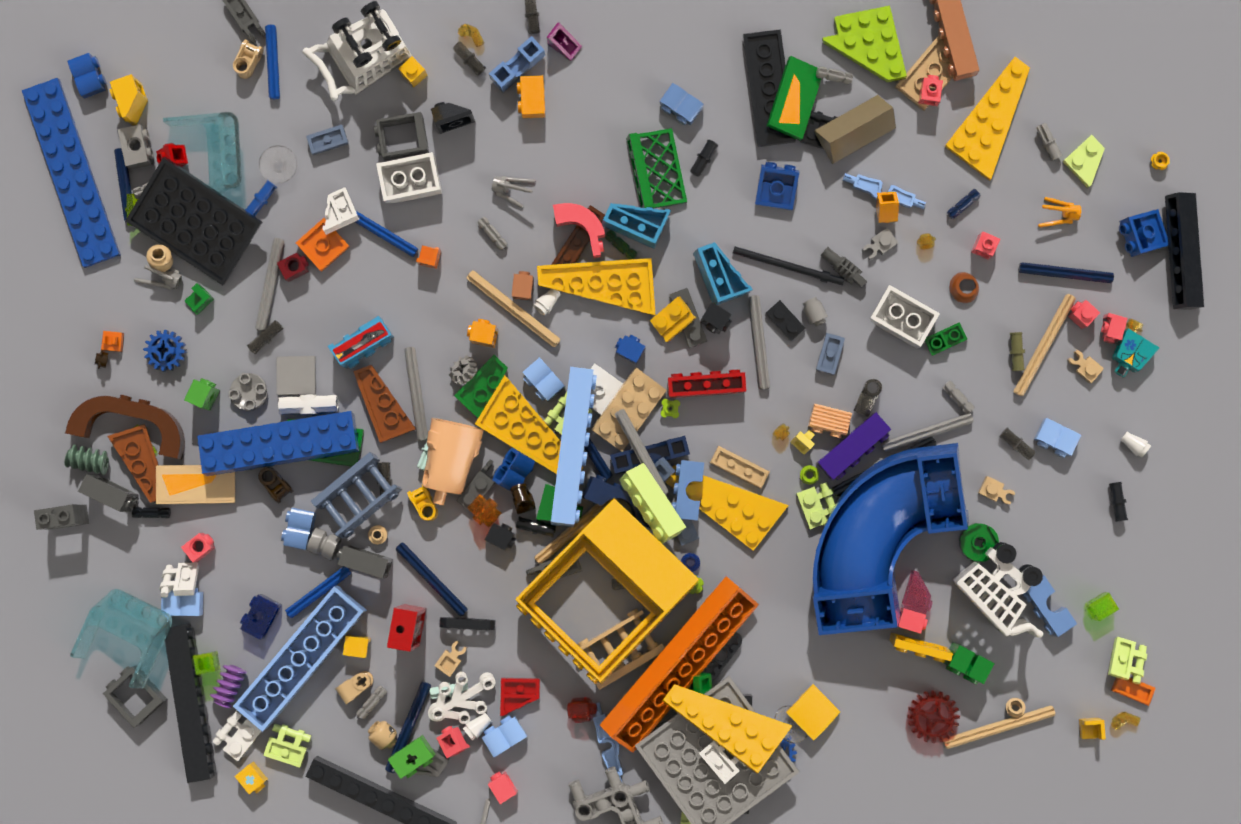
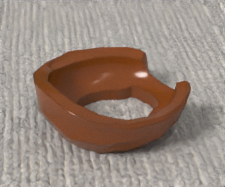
(957, 293)

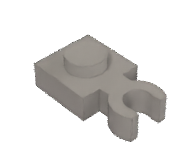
(882, 243)

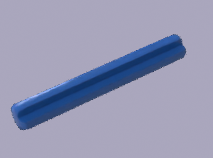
(272, 62)
(386, 235)
(318, 591)

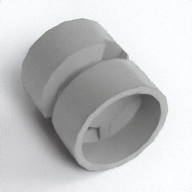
(325, 544)

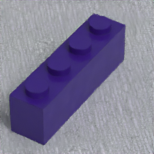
(853, 446)

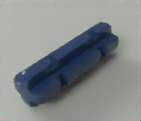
(964, 203)

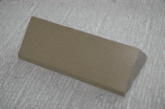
(856, 128)

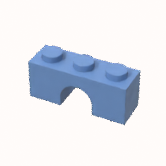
(526, 57)
(688, 472)
(1056, 621)

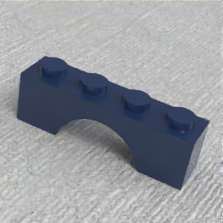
(668, 449)
(600, 492)

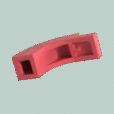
(578, 215)

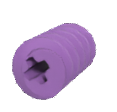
(228, 685)

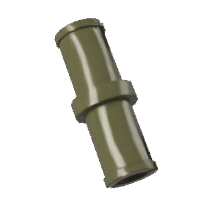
(1017, 351)

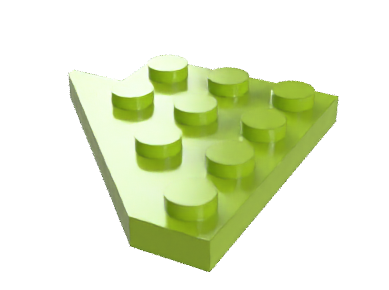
(870, 41)

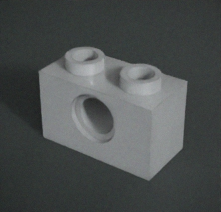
(128, 138)

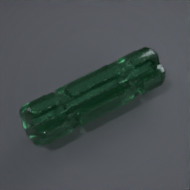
(620, 244)

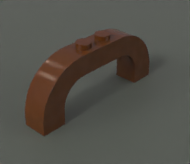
(84, 416)

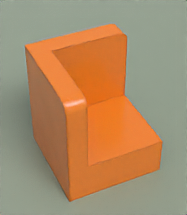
(429, 257)

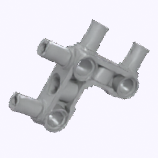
(606, 800)

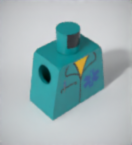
(1132, 352)

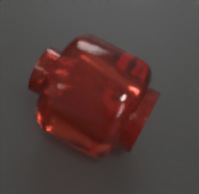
(581, 709)

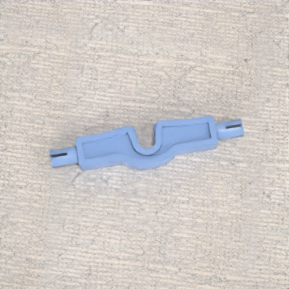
(874, 186)
(609, 755)

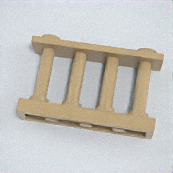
(637, 658)

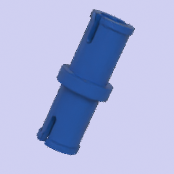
(261, 198)

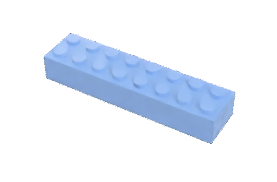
(572, 446)
(299, 658)

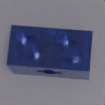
(269, 610)

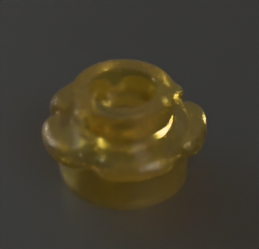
(926, 241)
(1134, 325)
(781, 432)

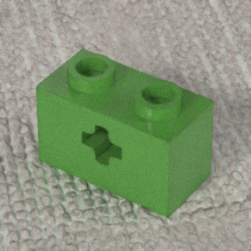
(202, 394)
(401, 762)

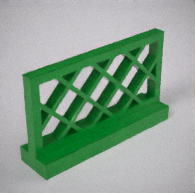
(640, 169)

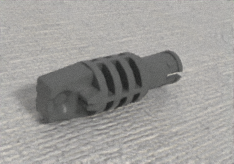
(844, 267)

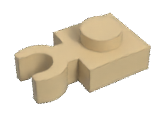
(1087, 368)
(993, 489)
(448, 661)

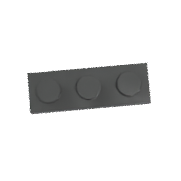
(693, 332)

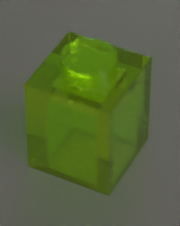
(1101, 606)
(206, 662)

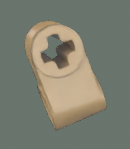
(249, 56)
(352, 687)

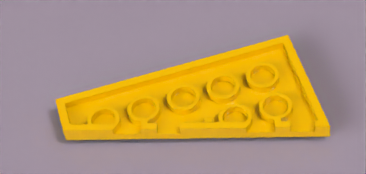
(986, 127)
(611, 282)
(520, 426)
(733, 508)
(737, 730)

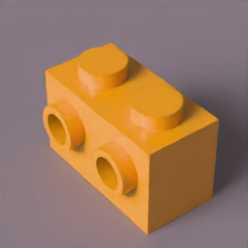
(532, 97)
(482, 333)

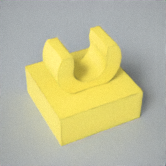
(803, 441)

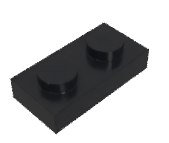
(785, 320)

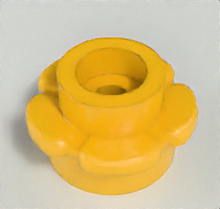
(1160, 156)

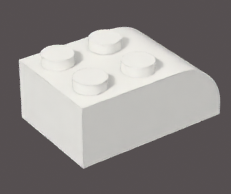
(409, 178)
(904, 317)

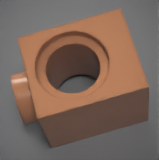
(522, 286)

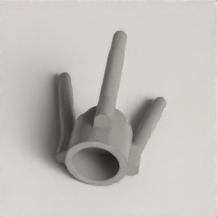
(502, 185)
(172, 279)

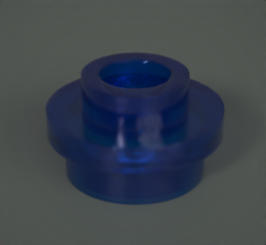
(695, 566)

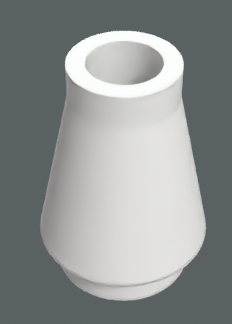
(546, 302)
(1136, 444)
(477, 726)

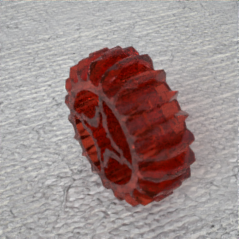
(932, 724)

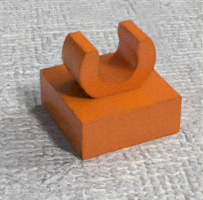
(112, 341)

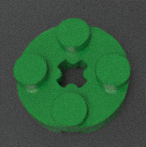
(968, 537)

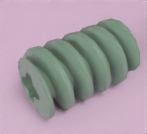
(87, 460)

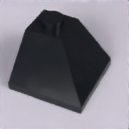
(451, 116)

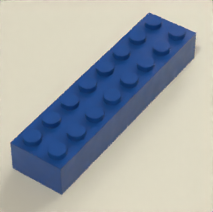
(278, 443)

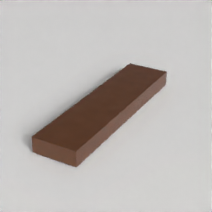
(576, 243)

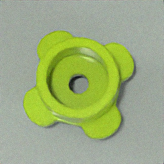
(671, 413)

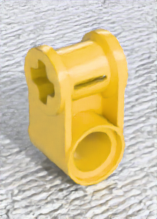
(422, 502)

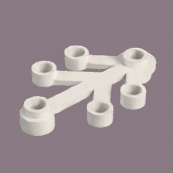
(460, 699)

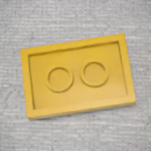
(920, 647)

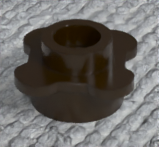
(101, 359)

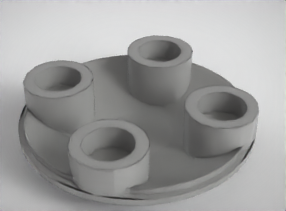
(248, 391)

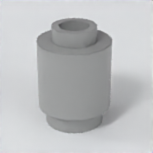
(815, 311)

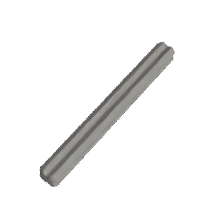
(269, 285)
(759, 342)
(416, 393)
(927, 432)
(639, 447)

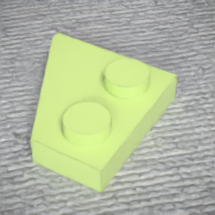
(1085, 160)

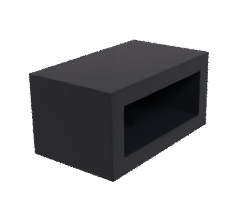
(716, 319)

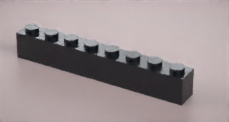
(189, 704)
(372, 794)

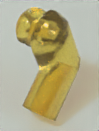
(471, 31)
(1124, 718)

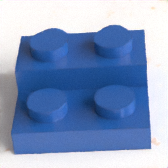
(777, 186)
(1143, 233)

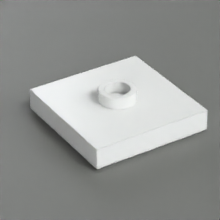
(605, 389)

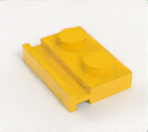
(673, 319)

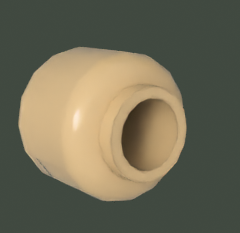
(159, 258)
(382, 735)

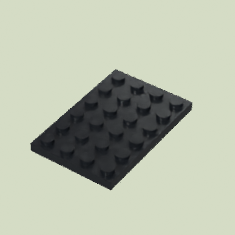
(193, 221)

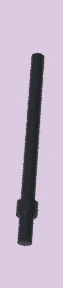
(824, 276)

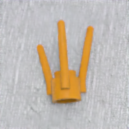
(1069, 211)

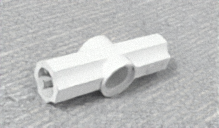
(308, 404)

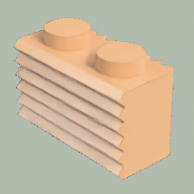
(829, 420)

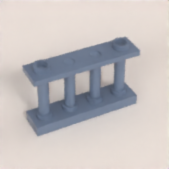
(339, 488)

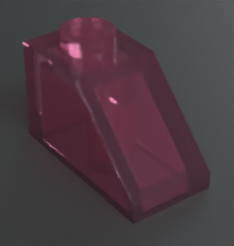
(916, 595)

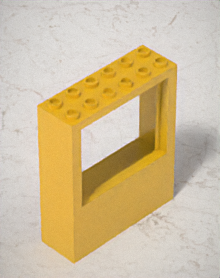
(634, 561)

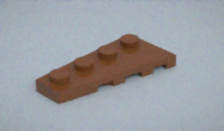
(384, 410)
(139, 456)

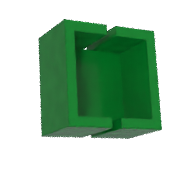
(973, 666)

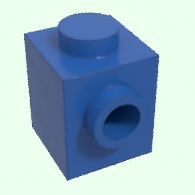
(630, 348)

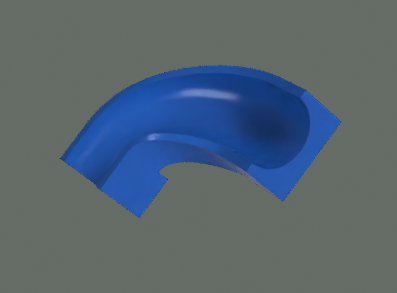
(871, 527)

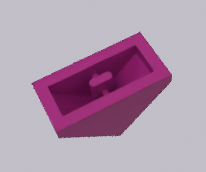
(563, 42)

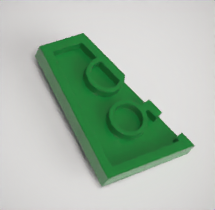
(480, 388)

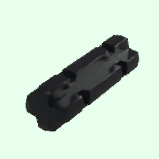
(138, 512)

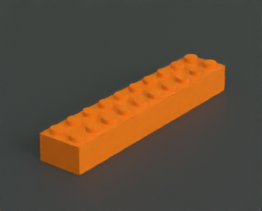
(678, 663)

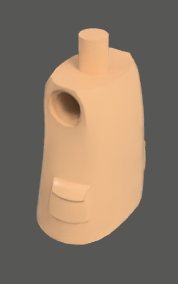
(450, 456)

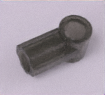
(866, 399)

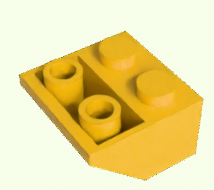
(129, 97)

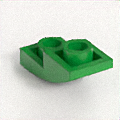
(946, 338)

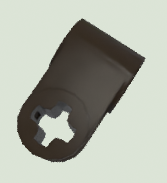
(275, 484)
(522, 498)

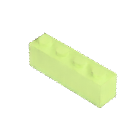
(652, 503)

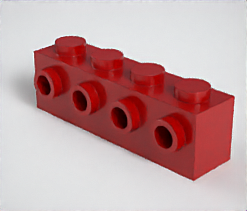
(706, 385)

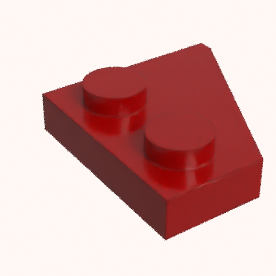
(517, 693)

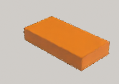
(1139, 692)

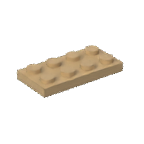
(638, 398)

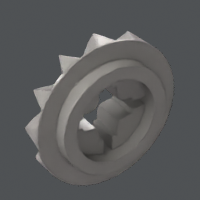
(469, 370)

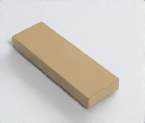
(739, 467)

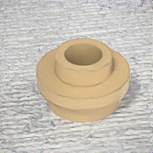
(382, 530)
(1015, 701)

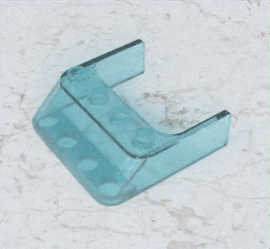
(222, 146)
(131, 621)

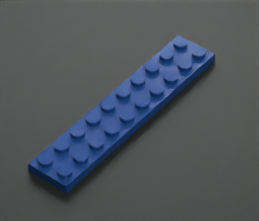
(71, 172)

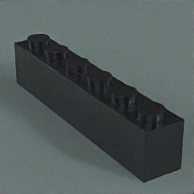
(1184, 251)

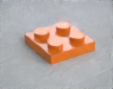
(322, 248)

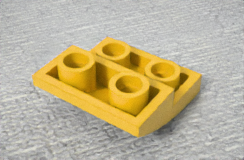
(813, 712)

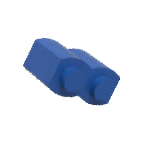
(87, 75)
(513, 469)

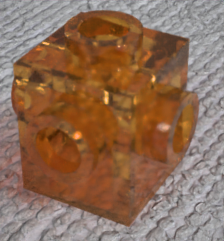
(484, 510)

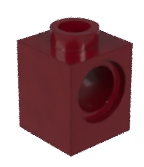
(284, 266)

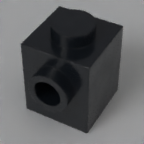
(501, 536)

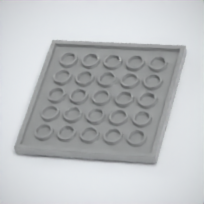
(697, 790)

